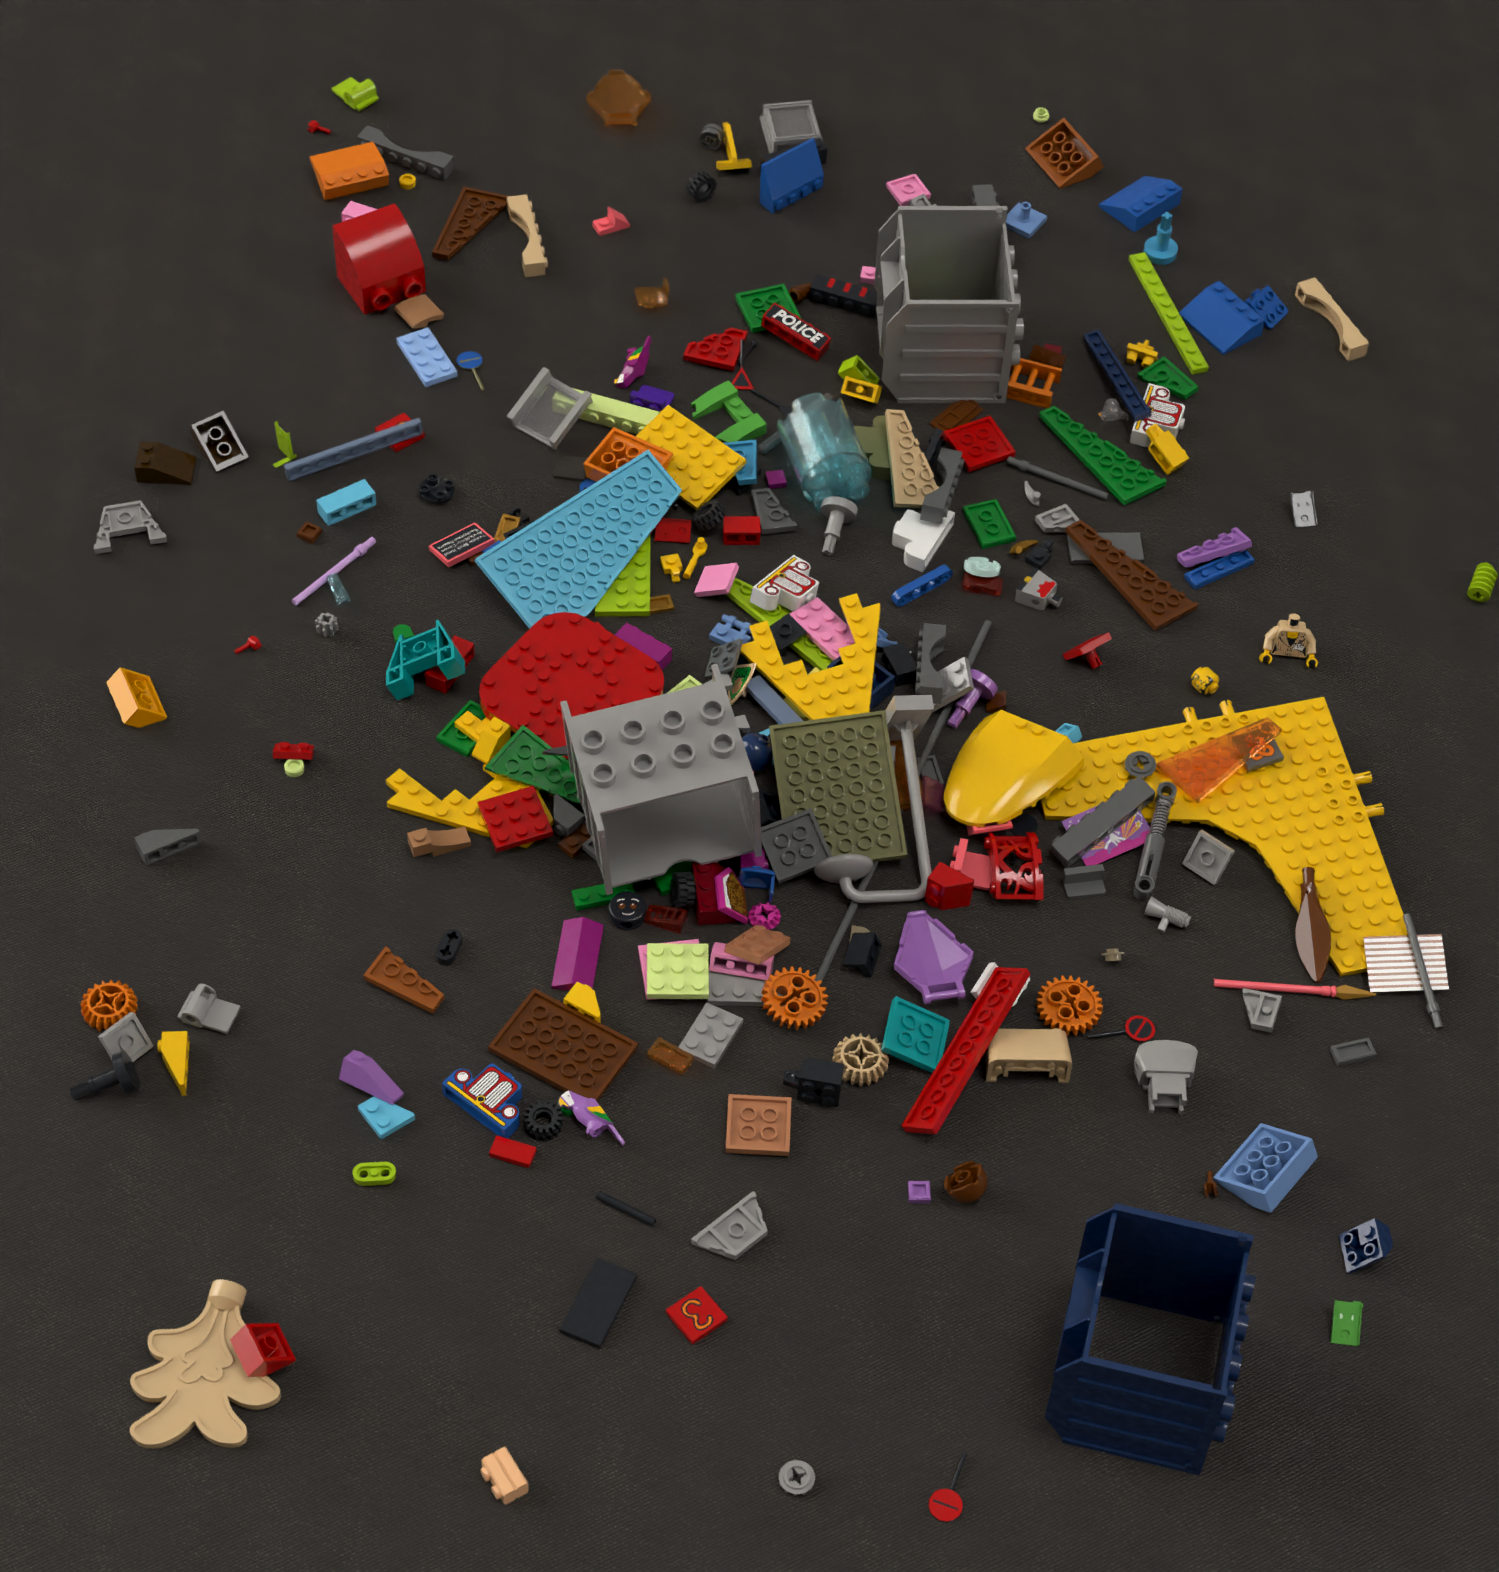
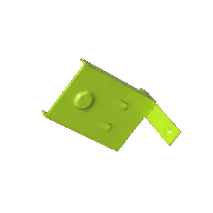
(284, 445)

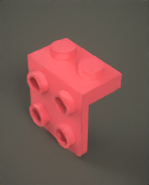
(972, 865)

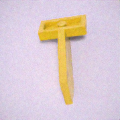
(733, 162)

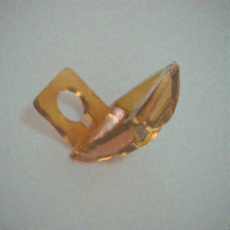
(653, 295)

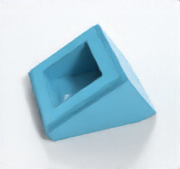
(1071, 731)

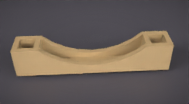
(533, 256)
(1315, 297)

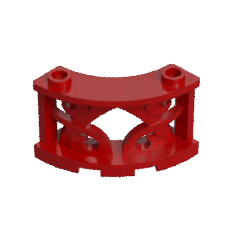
(1018, 844)

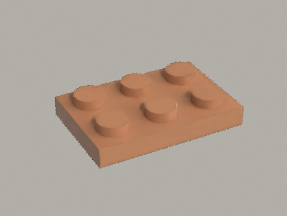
(757, 944)

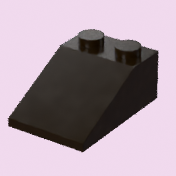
(218, 441)
(163, 464)

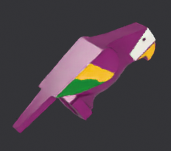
(635, 364)

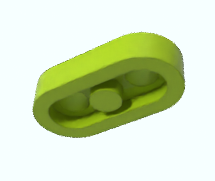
(374, 1173)

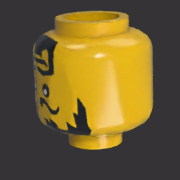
(1205, 680)

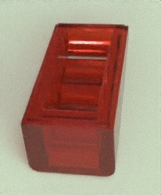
(671, 924)

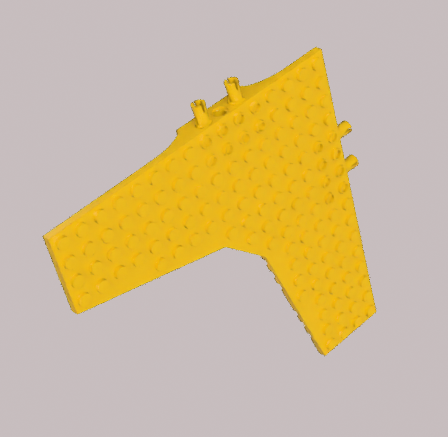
(1289, 811)

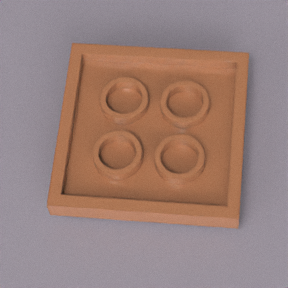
(758, 1125)

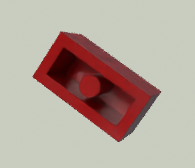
(741, 530)

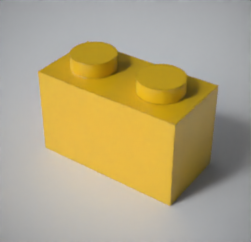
(861, 389)

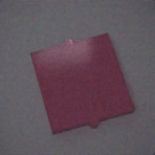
(934, 795)

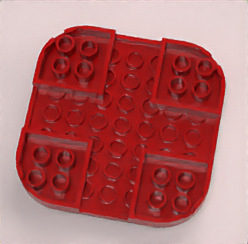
(563, 661)

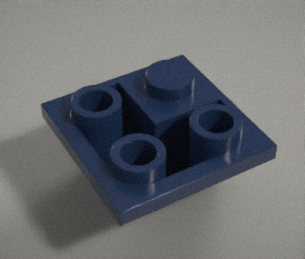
(1365, 1244)

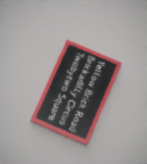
(461, 544)

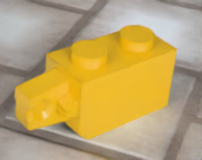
(1166, 449)

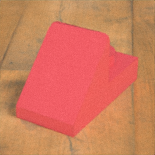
(613, 222)

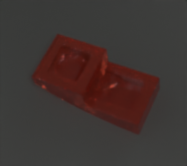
(976, 583)

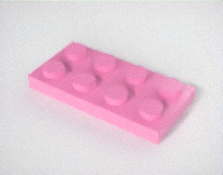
(823, 627)

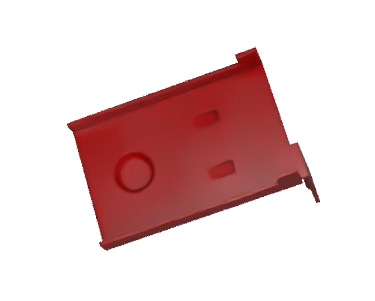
(673, 530)

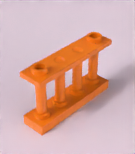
(1028, 393)

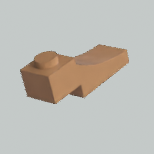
(437, 842)

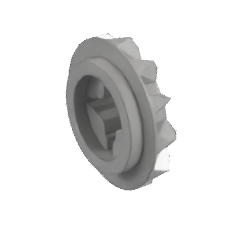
(799, 1468)

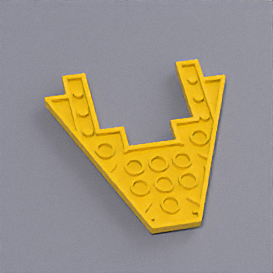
(832, 691)
(455, 808)

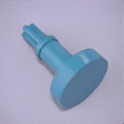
(1162, 248)

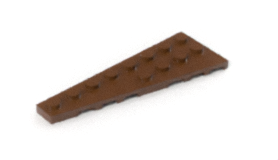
(1139, 585)

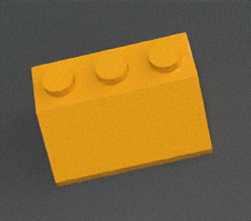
(135, 698)

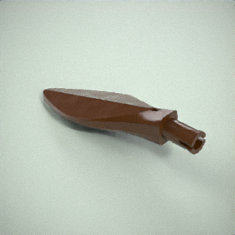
(1312, 929)

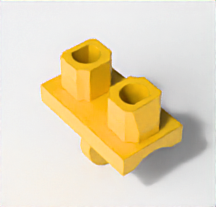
(1142, 352)

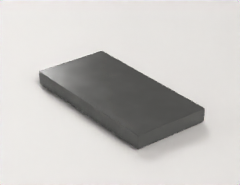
(1128, 541)

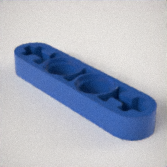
(921, 585)

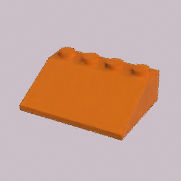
(350, 170)
(618, 450)

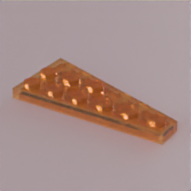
(1211, 763)

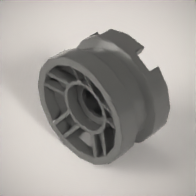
(711, 136)

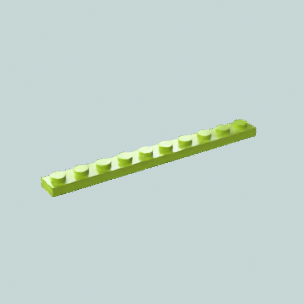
(1168, 313)

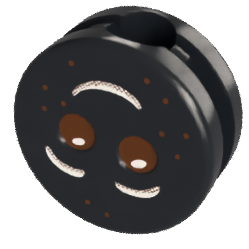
(627, 910)

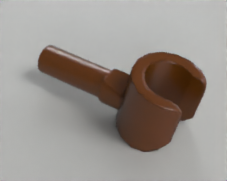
(1210, 1186)

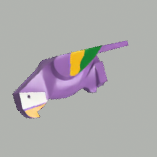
(589, 1114)

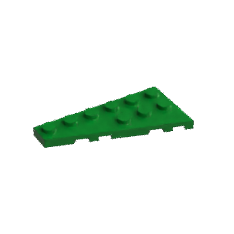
(523, 762)

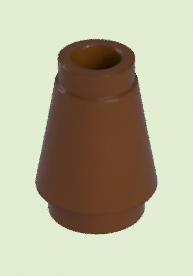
(799, 292)

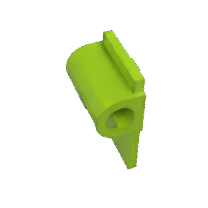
(356, 94)

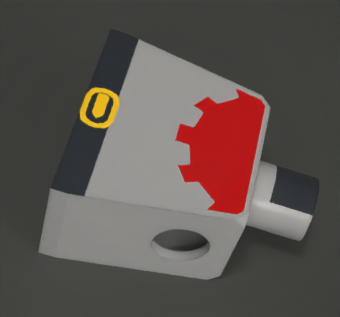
(1038, 591)

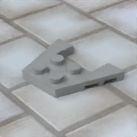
(124, 520)

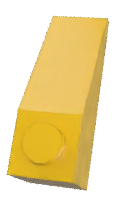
(175, 1055)

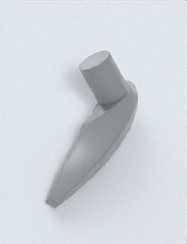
(1031, 494)

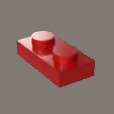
(293, 751)

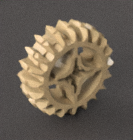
(873, 1059)

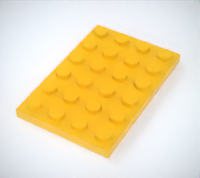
(699, 460)

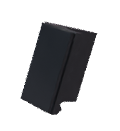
(786, 632)

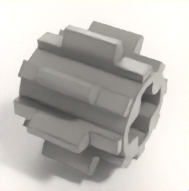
(326, 624)

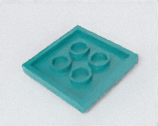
(915, 1034)

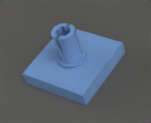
(1024, 220)

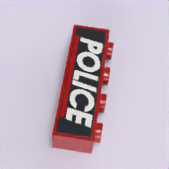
(796, 331)

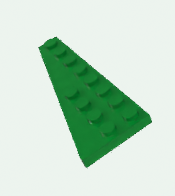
(1107, 462)

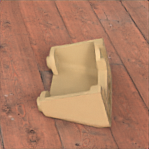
(1028, 1052)

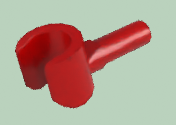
(314, 125)
(252, 642)

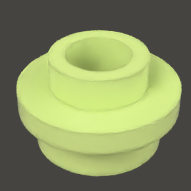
(1041, 115)

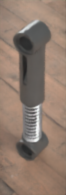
(1154, 842)

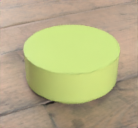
(294, 767)

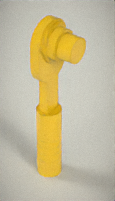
(698, 550)

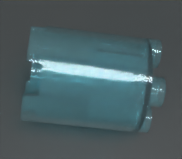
(825, 450)

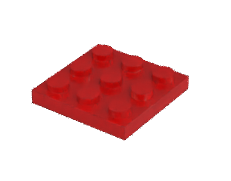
(980, 443)
(515, 818)

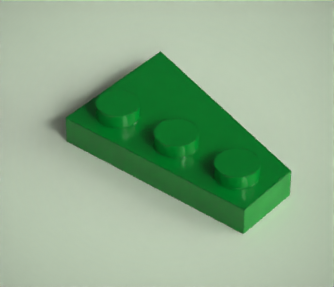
(1169, 376)

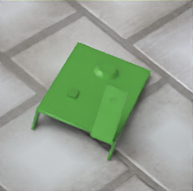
(1346, 1322)

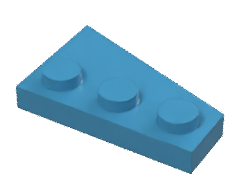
(748, 450)

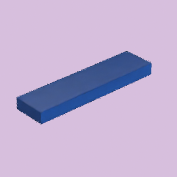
(1218, 569)

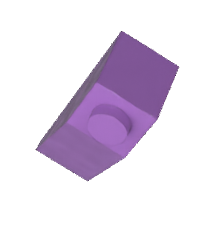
(368, 1076)

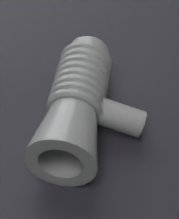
(1167, 913)

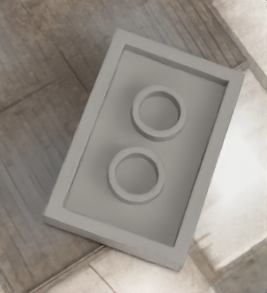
(956, 681)
(711, 1035)

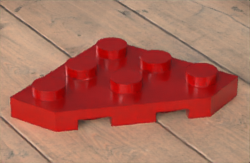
(717, 350)

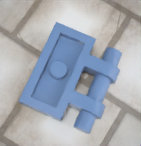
(724, 633)

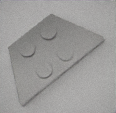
(734, 1230)

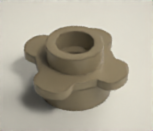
(1112, 954)

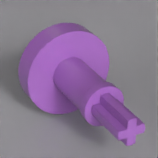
(983, 688)

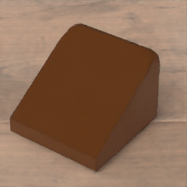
(997, 703)

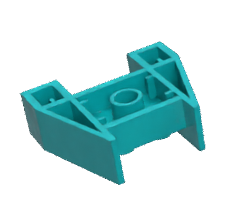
(421, 653)

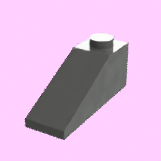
(164, 843)

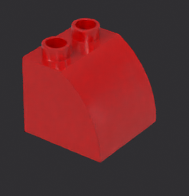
(378, 259)

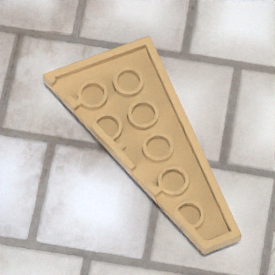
(908, 465)

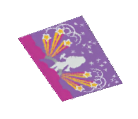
(1121, 840)

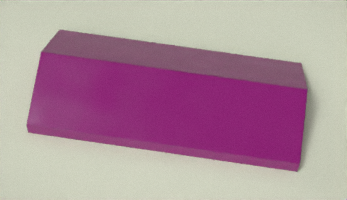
(577, 953)

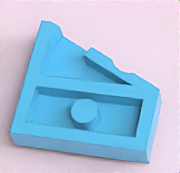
(384, 1117)

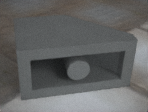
(566, 817)

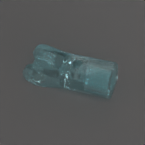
(337, 588)

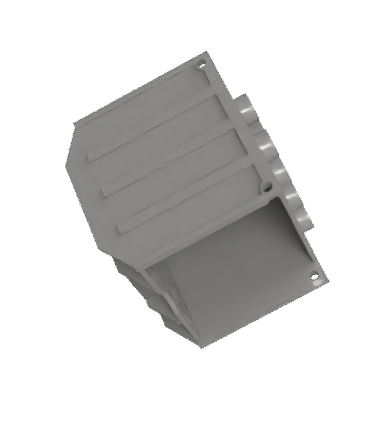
(947, 304)
(664, 782)

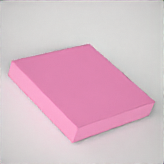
(906, 189)
(716, 579)

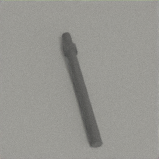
(1026, 466)
(1432, 1007)

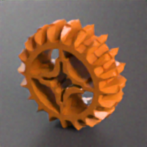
(109, 1002)

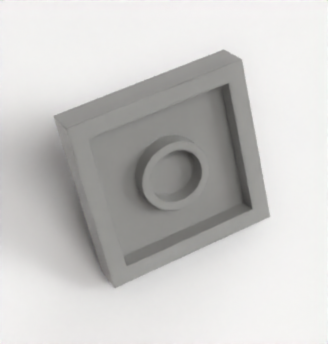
(1208, 857)
(127, 1036)

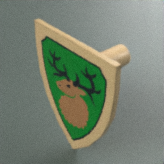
(740, 678)

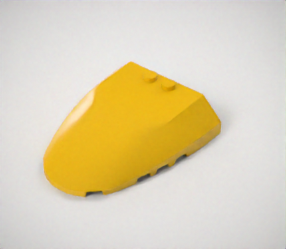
(1007, 769)

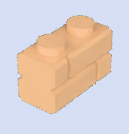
(504, 1475)

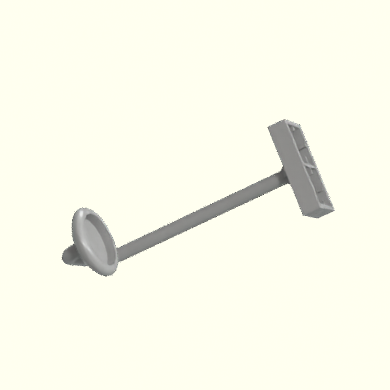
(905, 720)

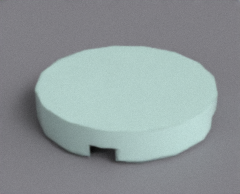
(981, 567)

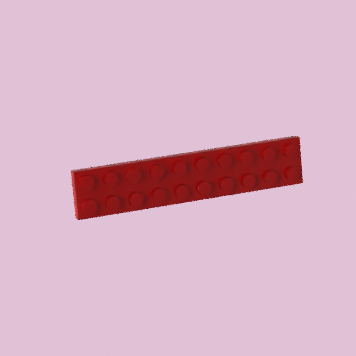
(965, 1050)

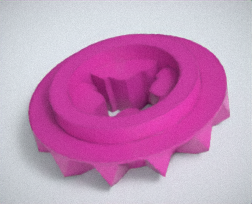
(773, 915)

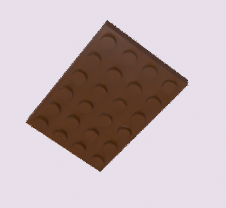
(563, 1046)

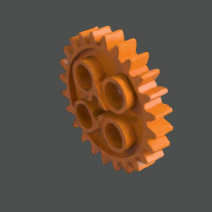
(1069, 1005)
(805, 1011)

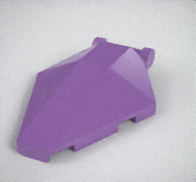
(932, 958)

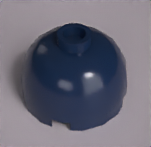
(758, 750)

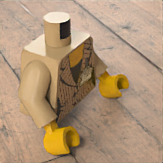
(1290, 639)

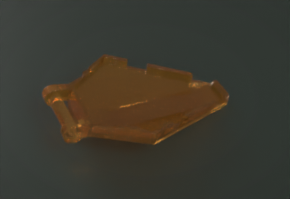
(618, 98)

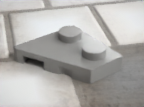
(1056, 519)

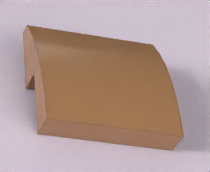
(419, 311)

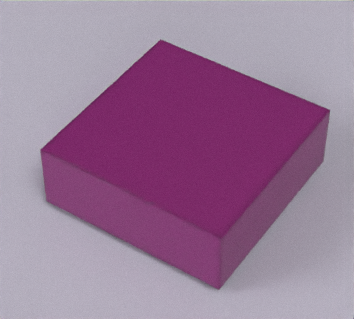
(775, 479)

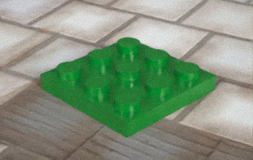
(758, 301)

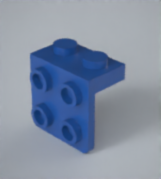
(1267, 305)

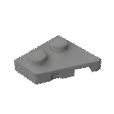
(1261, 1008)

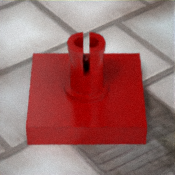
(1088, 648)

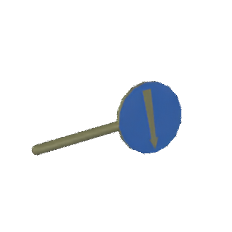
(471, 361)

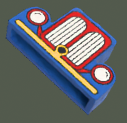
(487, 1098)

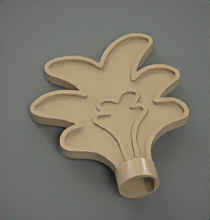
(200, 1377)

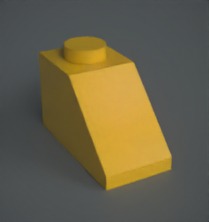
(491, 740)
(584, 1000)

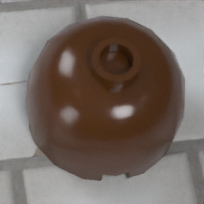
(967, 1182)

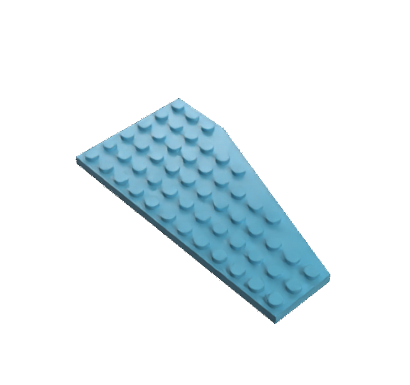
(581, 545)

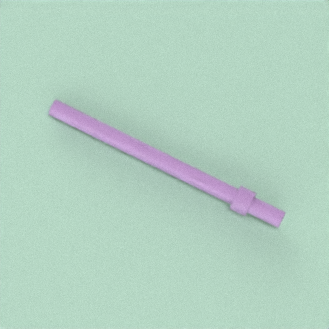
(358, 551)

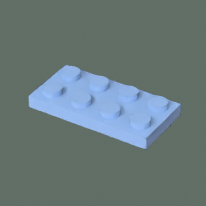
(426, 357)

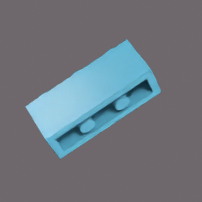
(346, 502)

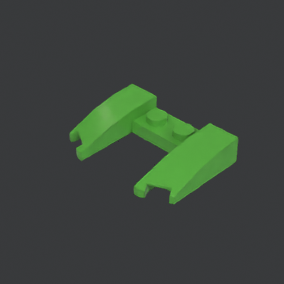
(725, 396)

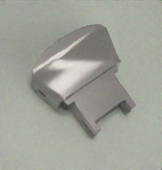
(1170, 1071)

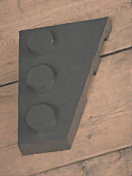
(772, 515)

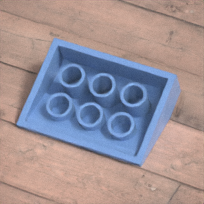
(1267, 1166)

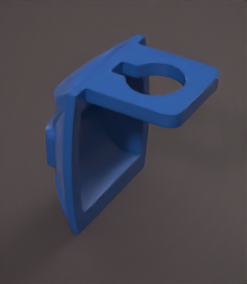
(758, 878)

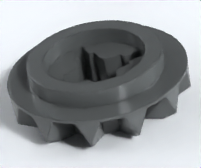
(1144, 759)

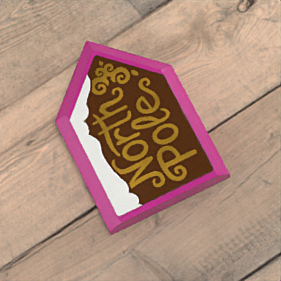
(731, 895)

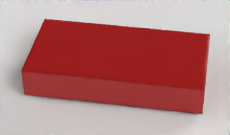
(512, 1151)

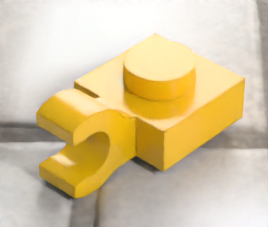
(671, 565)

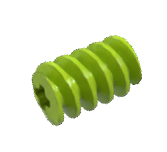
(1482, 582)

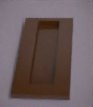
(957, 415)

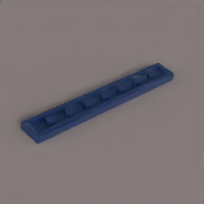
(1117, 375)

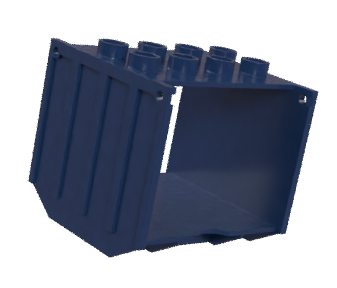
(1169, 1268)

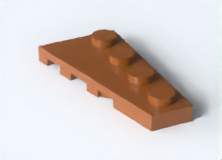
(397, 978)

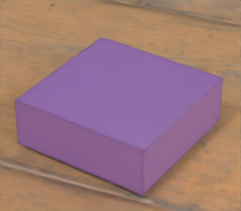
(919, 1192)

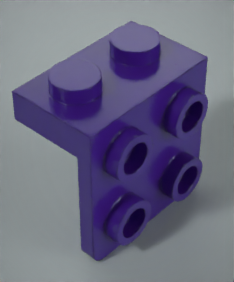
(651, 398)

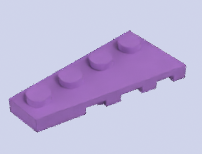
(1221, 547)

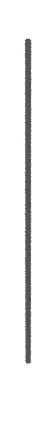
(920, 764)

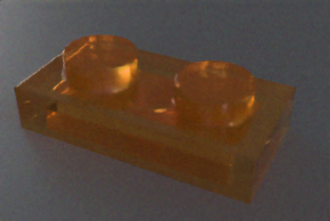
(670, 1056)

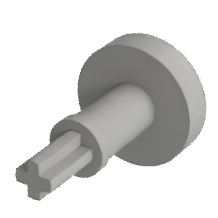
(838, 511)

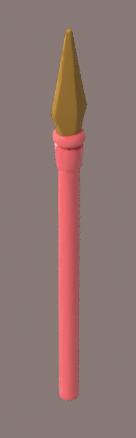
(1343, 992)

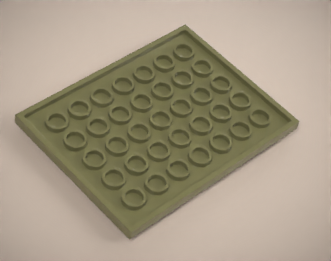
(846, 777)

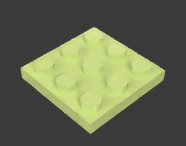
(677, 971)

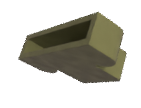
(876, 447)

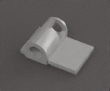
(208, 1011)

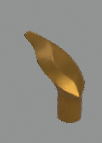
(1022, 546)

